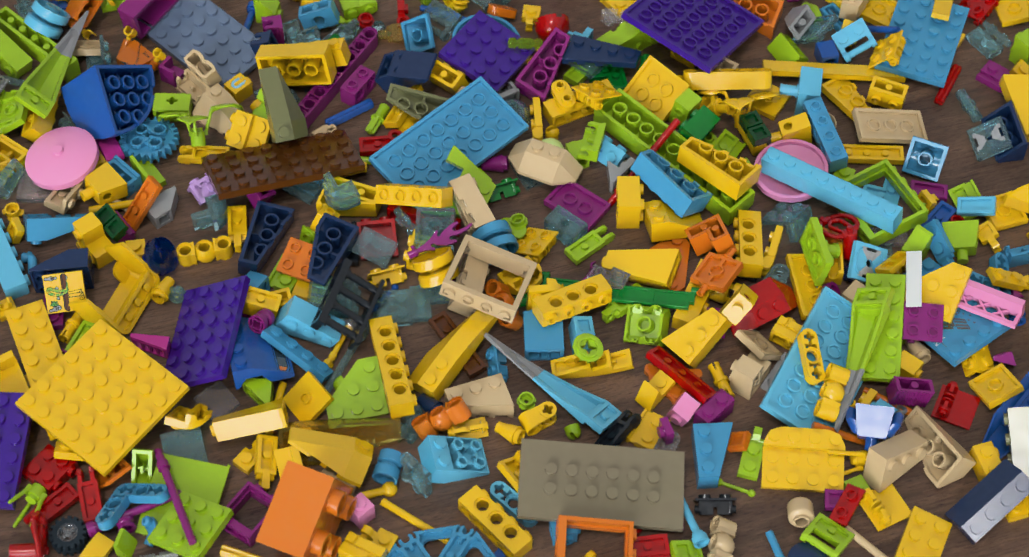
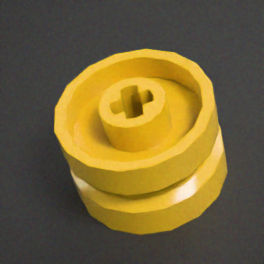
(434, 266)

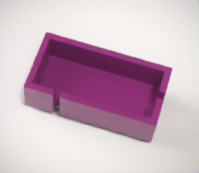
(146, 10)

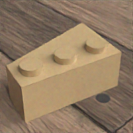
(893, 458)

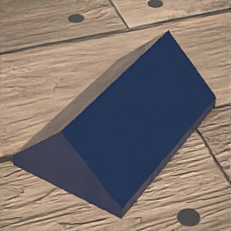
(1014, 131)

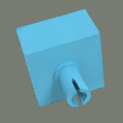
(807, 87)

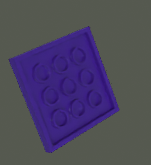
(484, 51)

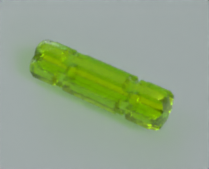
(524, 43)

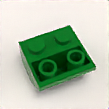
(699, 124)

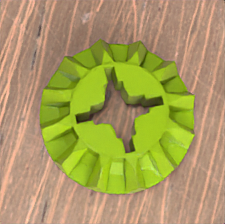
(593, 343)

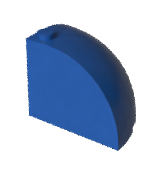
(110, 98)

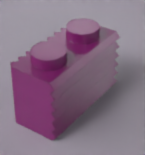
(910, 391)
(715, 408)

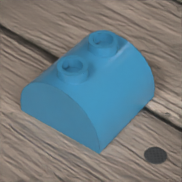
(925, 158)

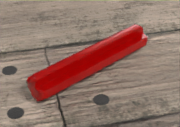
(943, 92)

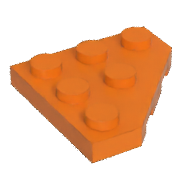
(684, 247)

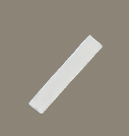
(913, 278)

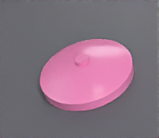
(799, 149)
(62, 158)

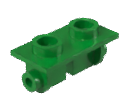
(506, 186)

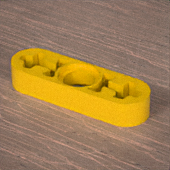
(813, 347)

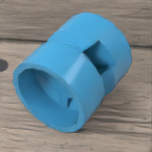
(387, 466)

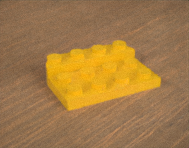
(799, 460)

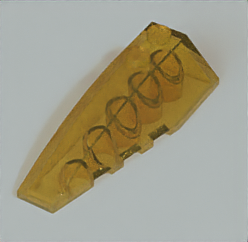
(373, 430)

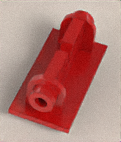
(847, 504)

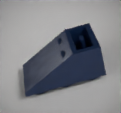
(405, 68)
(64, 262)

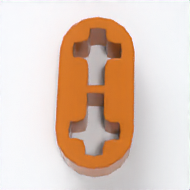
(502, 11)

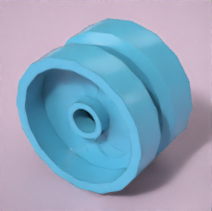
(47, 19)

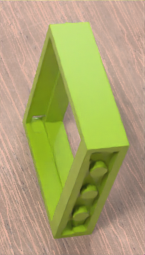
(900, 184)

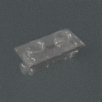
(611, 17)

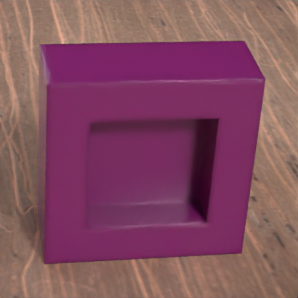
(665, 430)
(831, 498)

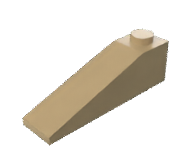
(221, 118)
(945, 457)

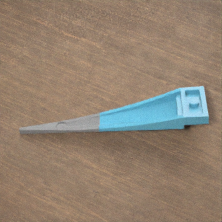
(579, 403)

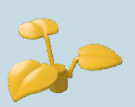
(739, 103)

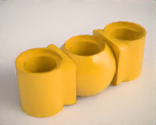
(204, 251)
(831, 392)

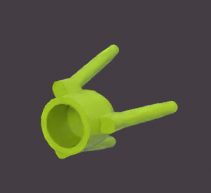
(34, 494)

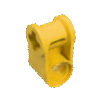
(537, 418)

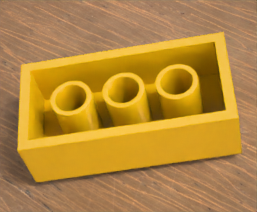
(299, 62)

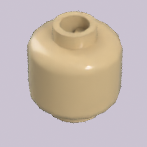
(800, 512)

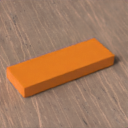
(142, 202)

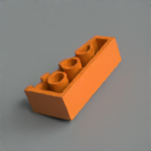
(767, 10)

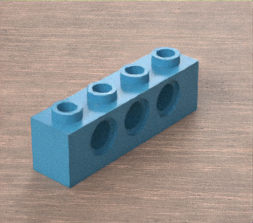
(825, 134)

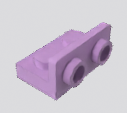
(201, 188)

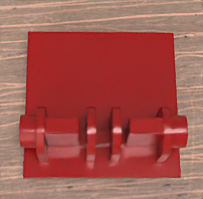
(979, 9)
(955, 406)

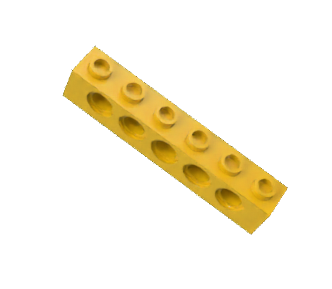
(392, 367)

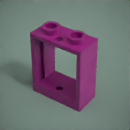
(236, 528)

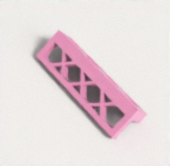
(991, 297)

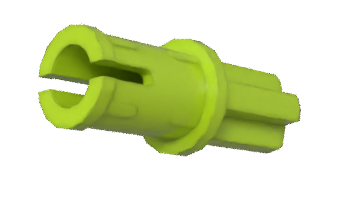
(377, 119)

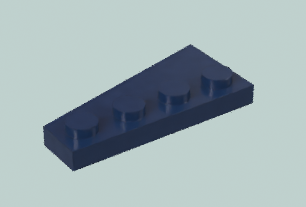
(589, 50)

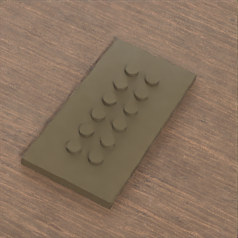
(601, 483)

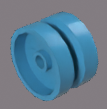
(498, 234)

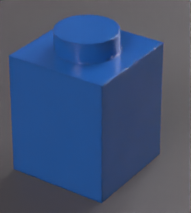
(826, 52)

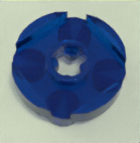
(152, 255)

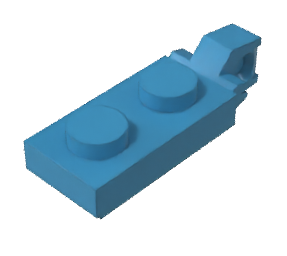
(940, 245)

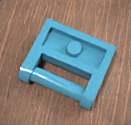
(852, 34)

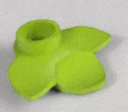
(518, 224)

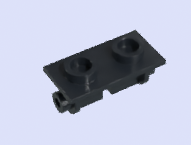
(706, 504)

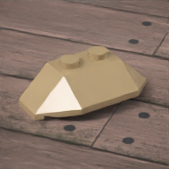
(544, 162)

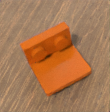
(296, 259)

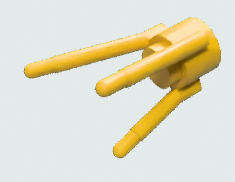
(857, 458)

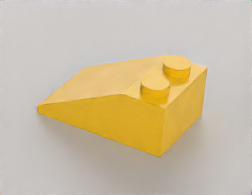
(664, 223)

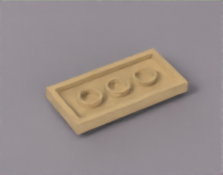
(888, 125)

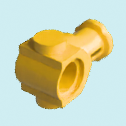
(716, 105)

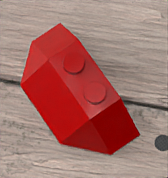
(772, 301)

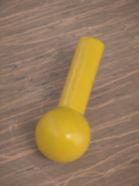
(388, 489)

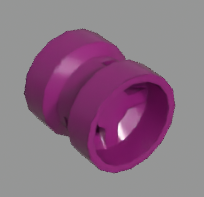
(261, 320)

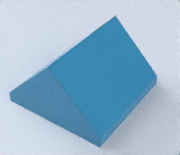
(418, 34)

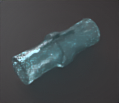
(968, 105)

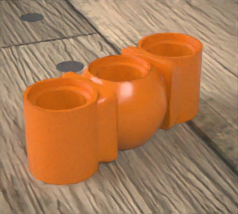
(501, 292)
(441, 418)

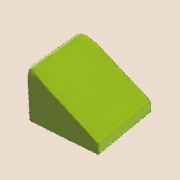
(124, 544)

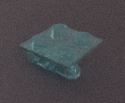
(184, 444)

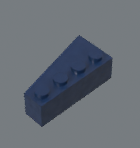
(264, 234)

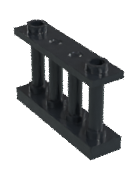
(329, 303)

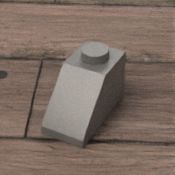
(799, 20)

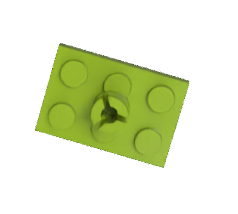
(817, 251)

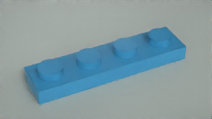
(296, 353)

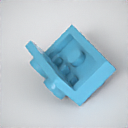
(612, 153)

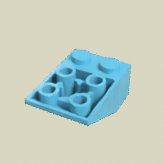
(453, 458)

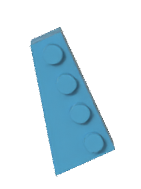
(670, 184)

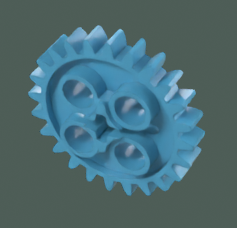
(150, 140)

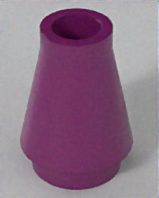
(497, 164)

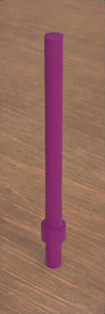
(164, 468)

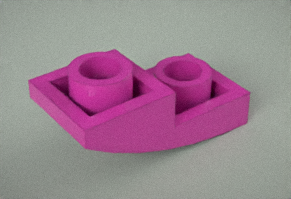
(110, 148)

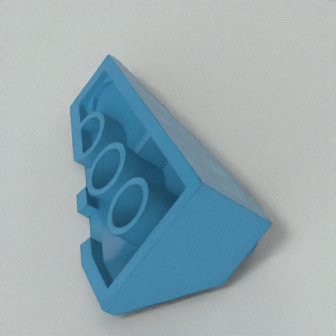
(45, 227)

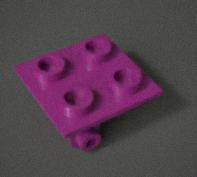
(923, 323)

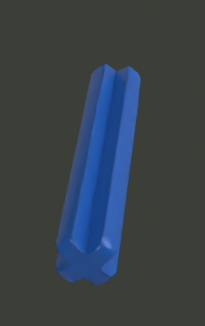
(350, 112)

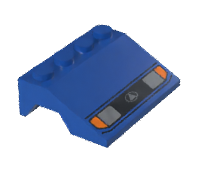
(256, 357)

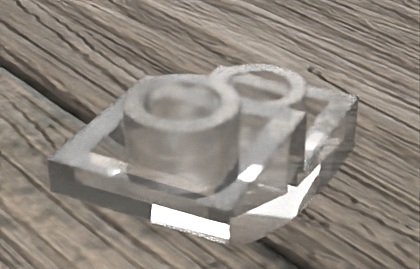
(615, 277)

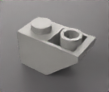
(163, 208)

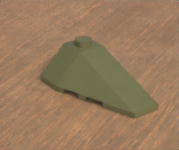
(413, 101)
(282, 110)

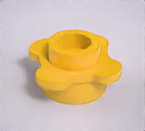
(12, 207)

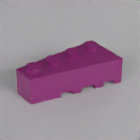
(543, 67)

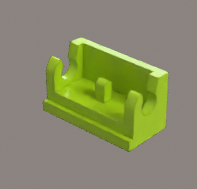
(592, 141)

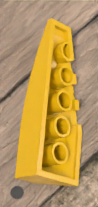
(449, 356)

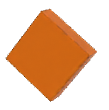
(739, 441)

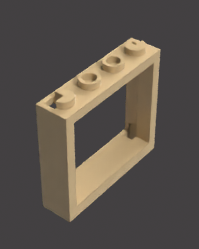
(499, 258)

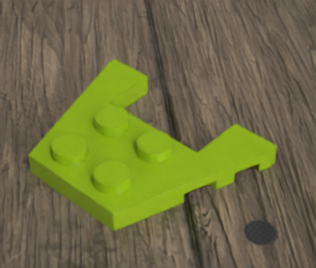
(11, 112)
(460, 161)

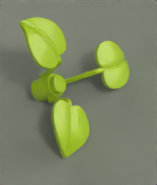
(197, 134)

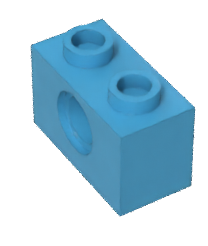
(327, 9)

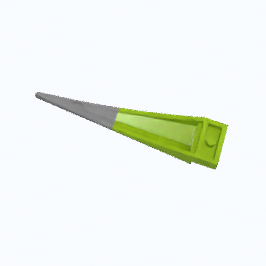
(43, 84)
(868, 319)

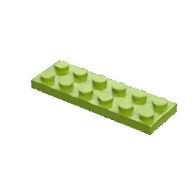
(886, 357)

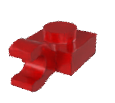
(402, 10)

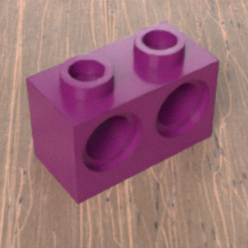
(358, 86)

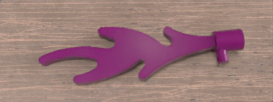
(442, 240)

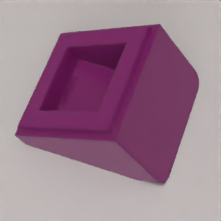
(1005, 357)

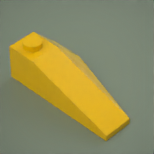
(341, 453)

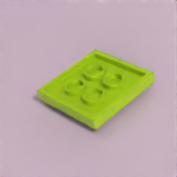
(205, 518)

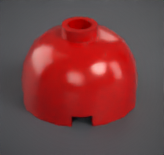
(547, 24)

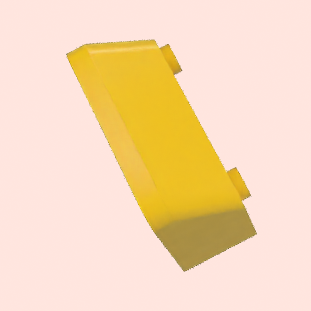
(129, 297)

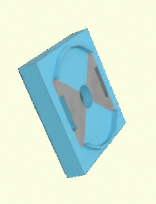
(859, 257)

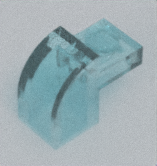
(340, 196)
(214, 215)

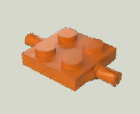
(716, 272)

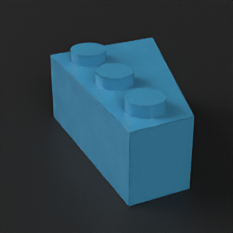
(709, 451)

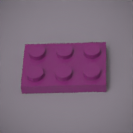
(579, 202)

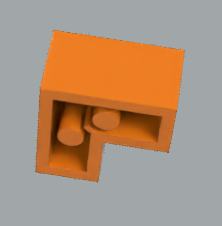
(710, 235)

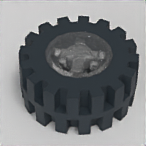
(70, 528)

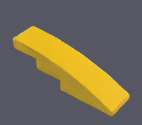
(609, 363)

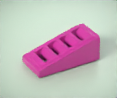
(152, 344)

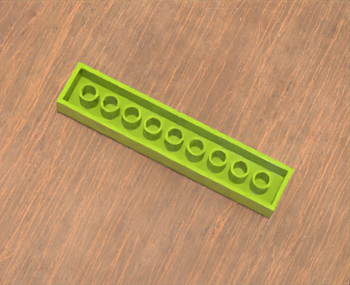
(640, 129)

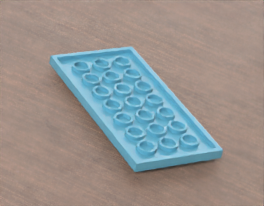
(789, 394)

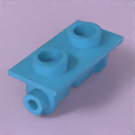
(494, 359)

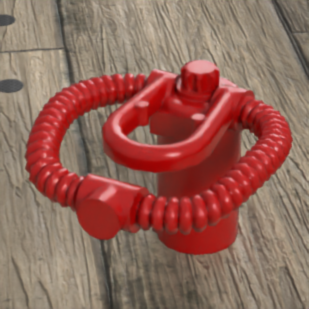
(847, 235)
(40, 546)

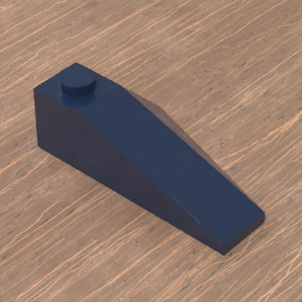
(331, 245)

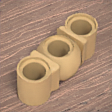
(722, 535)

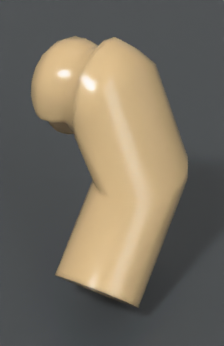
(324, 129)

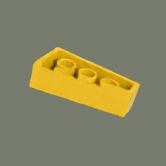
(718, 167)

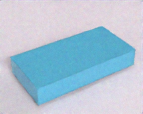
(976, 206)

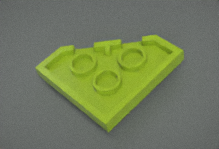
(360, 393)

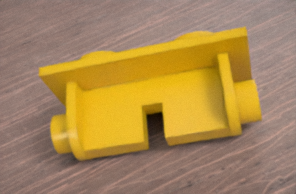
(393, 273)
(470, 429)

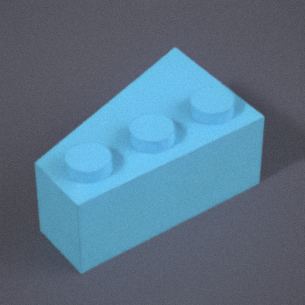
(297, 318)

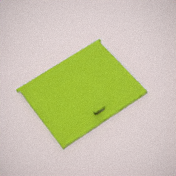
(191, 476)

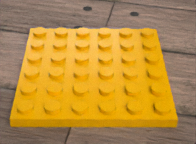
(102, 397)

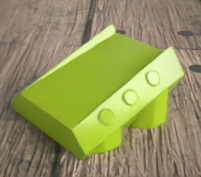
(646, 324)

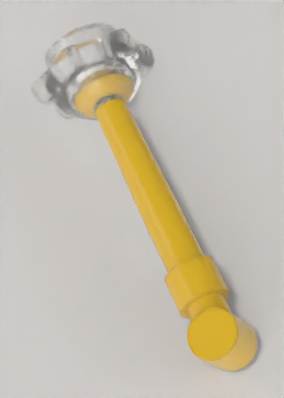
(350, 324)

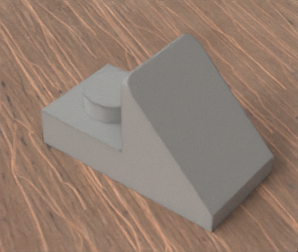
(614, 171)

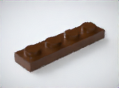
(442, 326)

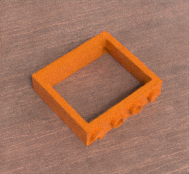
(595, 524)

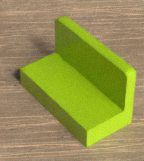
(785, 49)
(146, 169)

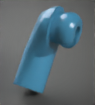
(30, 258)
(149, 523)

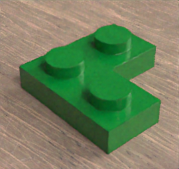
(615, 76)

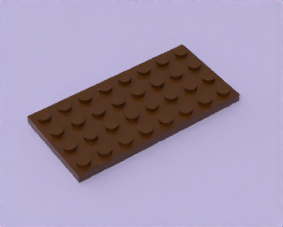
(281, 164)

